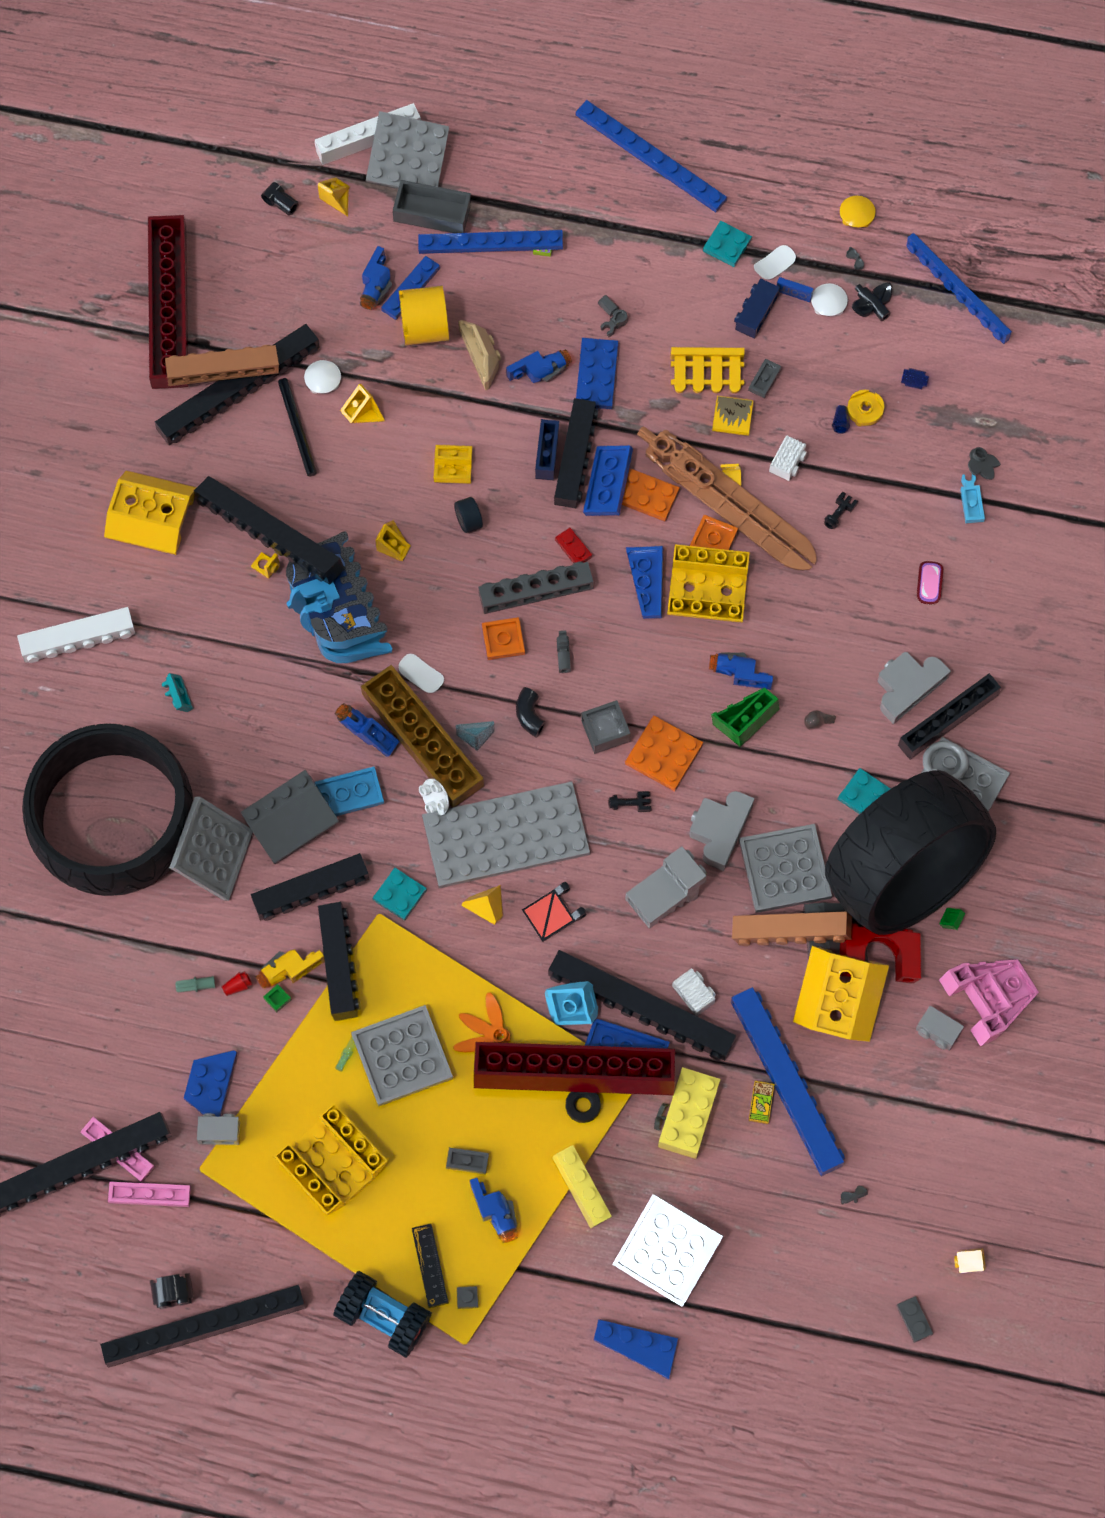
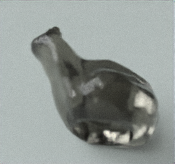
(817, 718)

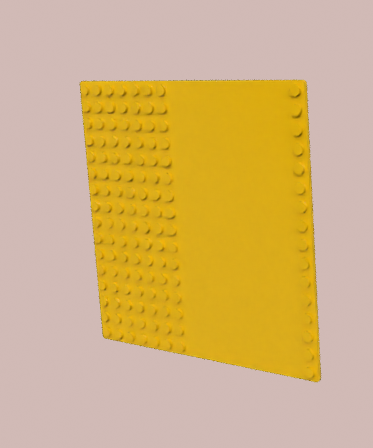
(413, 1134)

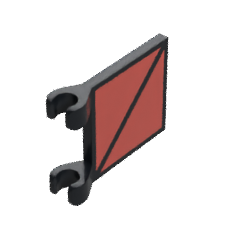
(550, 914)

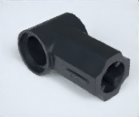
(276, 196)

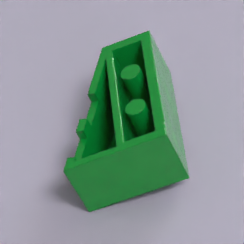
(747, 716)

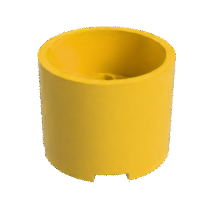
(424, 315)

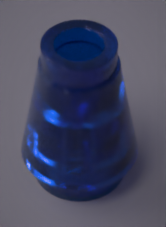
(841, 420)

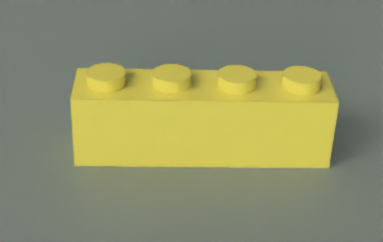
(581, 1186)

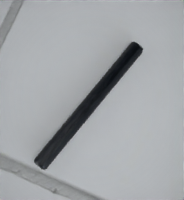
(297, 427)

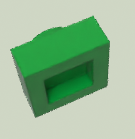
(952, 918)
(277, 998)

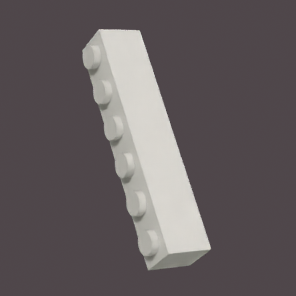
(354, 138)
(76, 635)

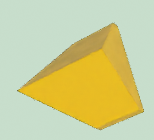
(335, 194)
(361, 407)
(392, 542)
(486, 904)

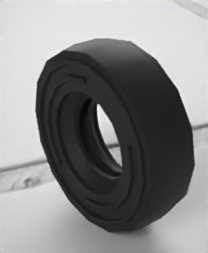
(583, 1117)

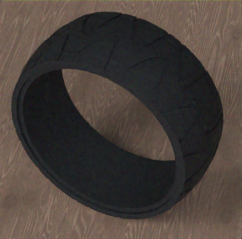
(76, 749)
(910, 852)

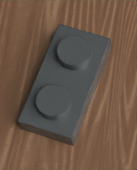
(764, 378)
(467, 1160)
(914, 1319)

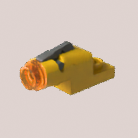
(289, 965)

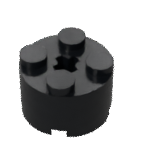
(172, 1290)

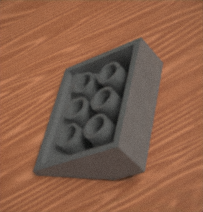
(290, 816)

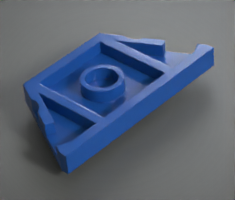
(210, 1082)

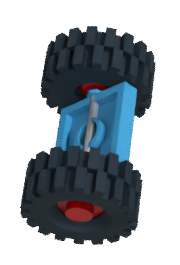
(384, 1313)

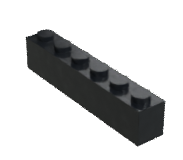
(575, 453)
(949, 716)
(310, 887)
(338, 961)

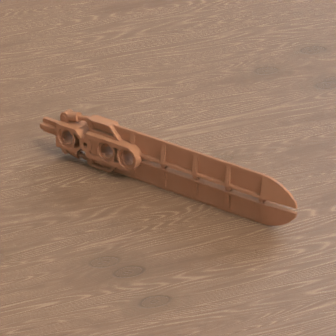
(721, 505)

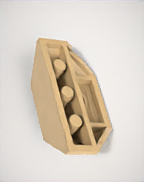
(481, 351)

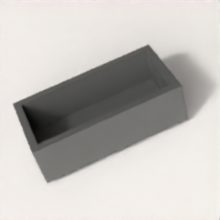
(431, 207)

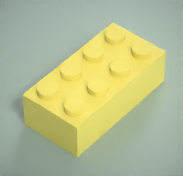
(689, 1113)

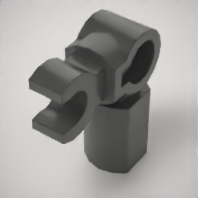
(619, 316)
(563, 652)

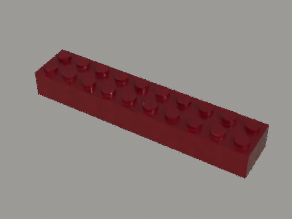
(167, 294)
(574, 1068)

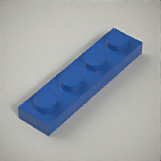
(416, 279)

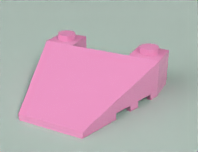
(997, 992)

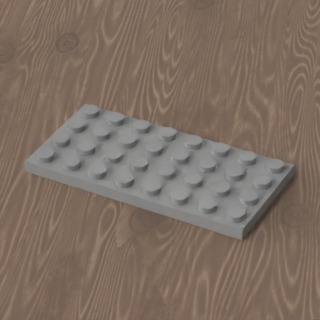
(506, 834)

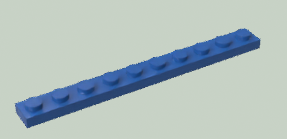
(651, 156)

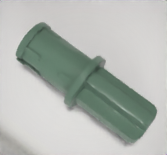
(195, 984)

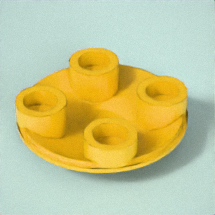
(857, 211)

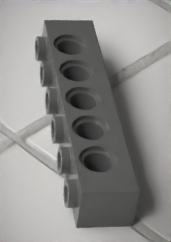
(528, 595)

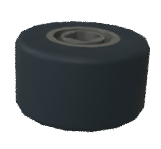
(468, 514)

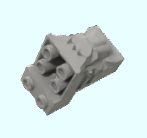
(667, 887)

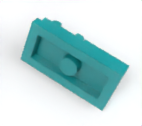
(178, 692)

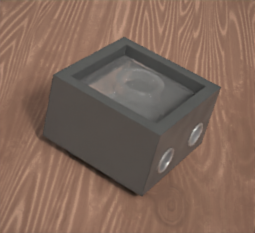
(605, 727)

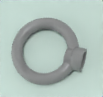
(948, 745)

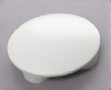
(829, 300)
(322, 377)
(434, 796)

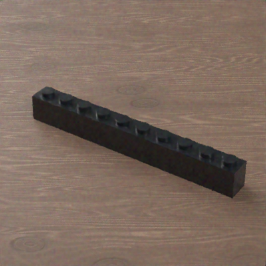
(226, 392)
(269, 530)
(644, 1006)
(83, 1162)
(202, 1326)

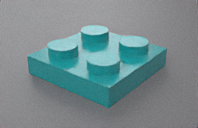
(727, 243)
(862, 791)
(399, 894)

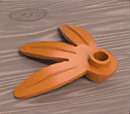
(490, 1033)

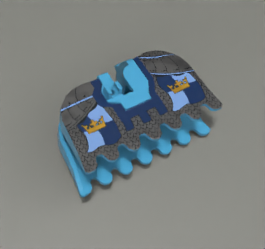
(338, 612)

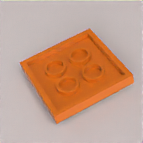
(664, 753)

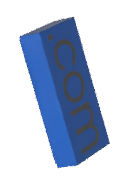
(795, 289)

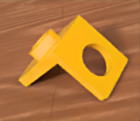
(732, 471)
(271, 566)

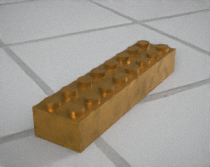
(422, 735)

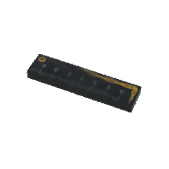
(430, 1265)

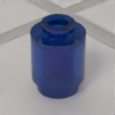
(914, 378)

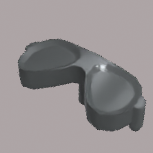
(852, 254)
(659, 1116)
(847, 1197)

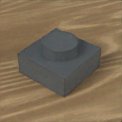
(467, 1297)

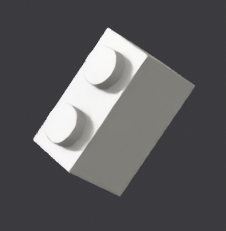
(939, 1028)
(218, 1130)

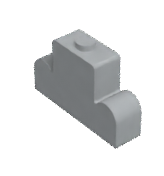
(909, 683)
(720, 827)

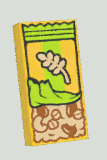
(761, 1102)

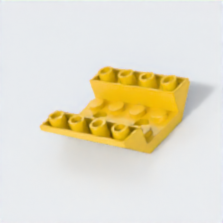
(144, 521)
(709, 573)
(824, 992)
(344, 1151)

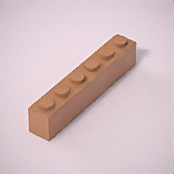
(221, 365)
(792, 928)

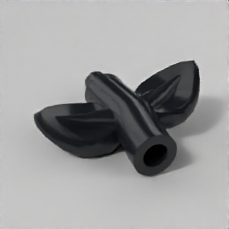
(873, 301)

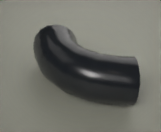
(526, 712)

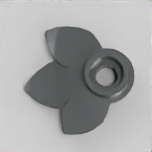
(982, 463)

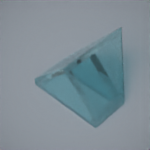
(475, 733)

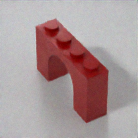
(903, 944)

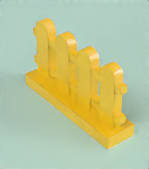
(698, 355)

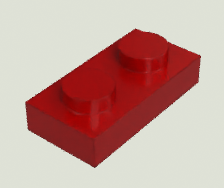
(573, 546)

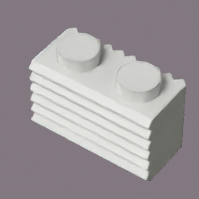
(787, 458)
(694, 992)

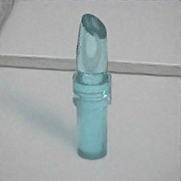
(345, 1055)

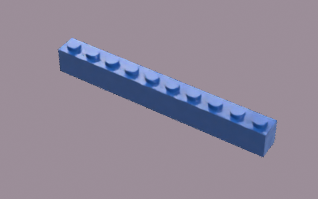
(787, 1082)

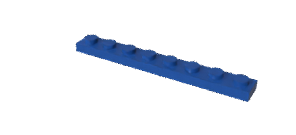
(490, 241)
(962, 292)

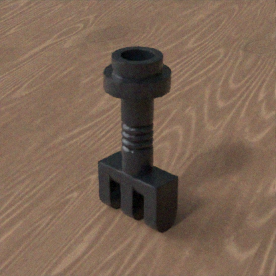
(831, 521)
(614, 802)

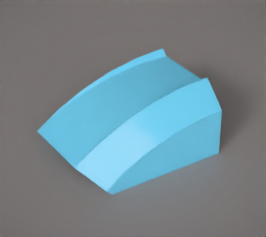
(572, 1003)

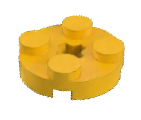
(863, 417)

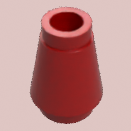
(237, 983)

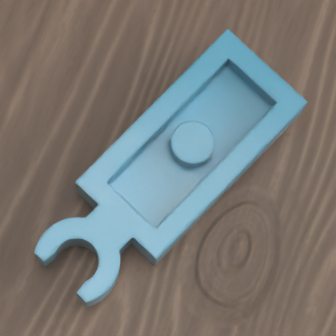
(971, 501)

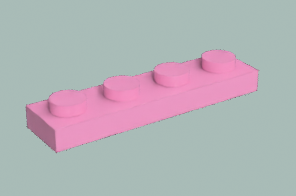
(136, 1165)
(149, 1194)

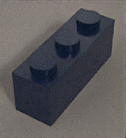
(756, 308)
(547, 450)

